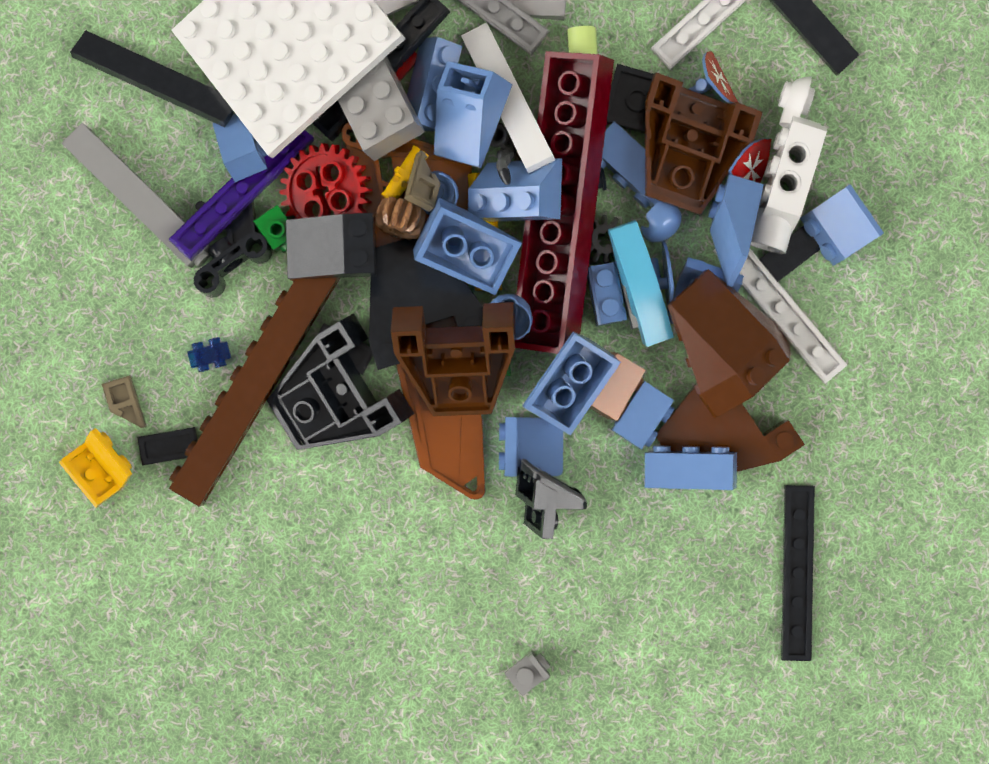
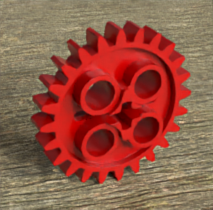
(349, 182)

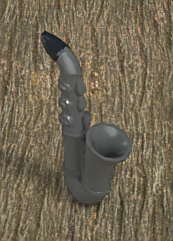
(505, 154)

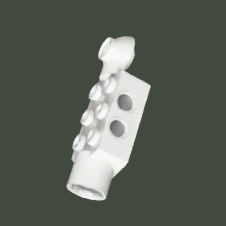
(804, 139)

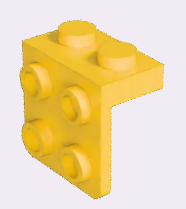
(97, 468)

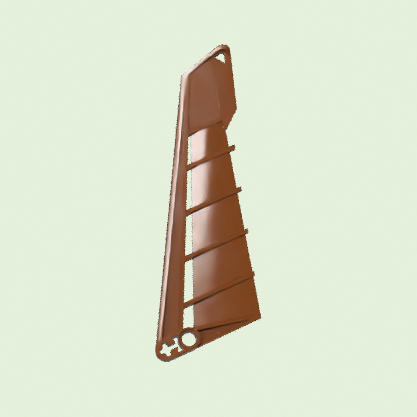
(444, 444)

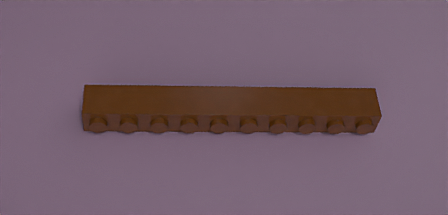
(250, 388)

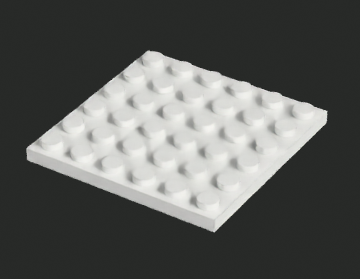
(285, 58)

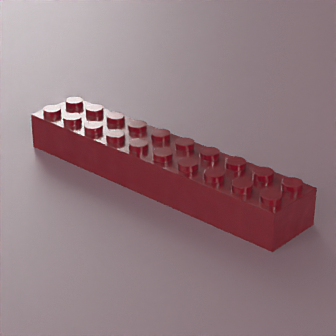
(558, 250)

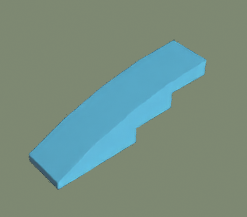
(640, 283)

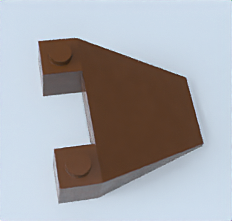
(456, 366)
(695, 426)

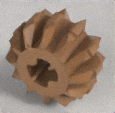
(400, 218)

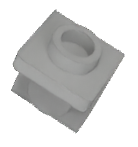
(528, 672)

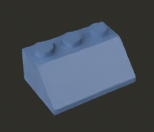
(525, 198)
(572, 382)

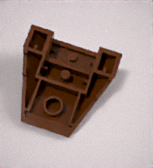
(691, 143)
(726, 342)

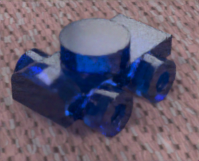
(202, 356)

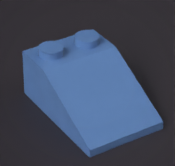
(734, 222)
(465, 247)

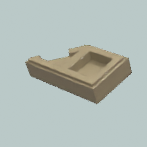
(422, 184)
(123, 400)

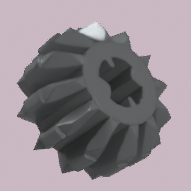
(595, 245)

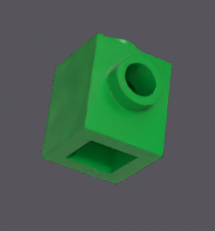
(273, 228)

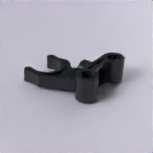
(232, 251)

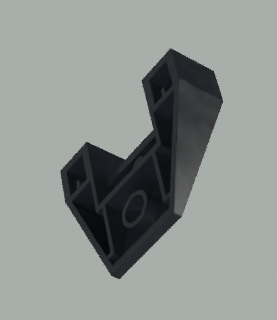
(409, 283)
(326, 396)

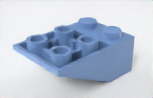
(468, 112)

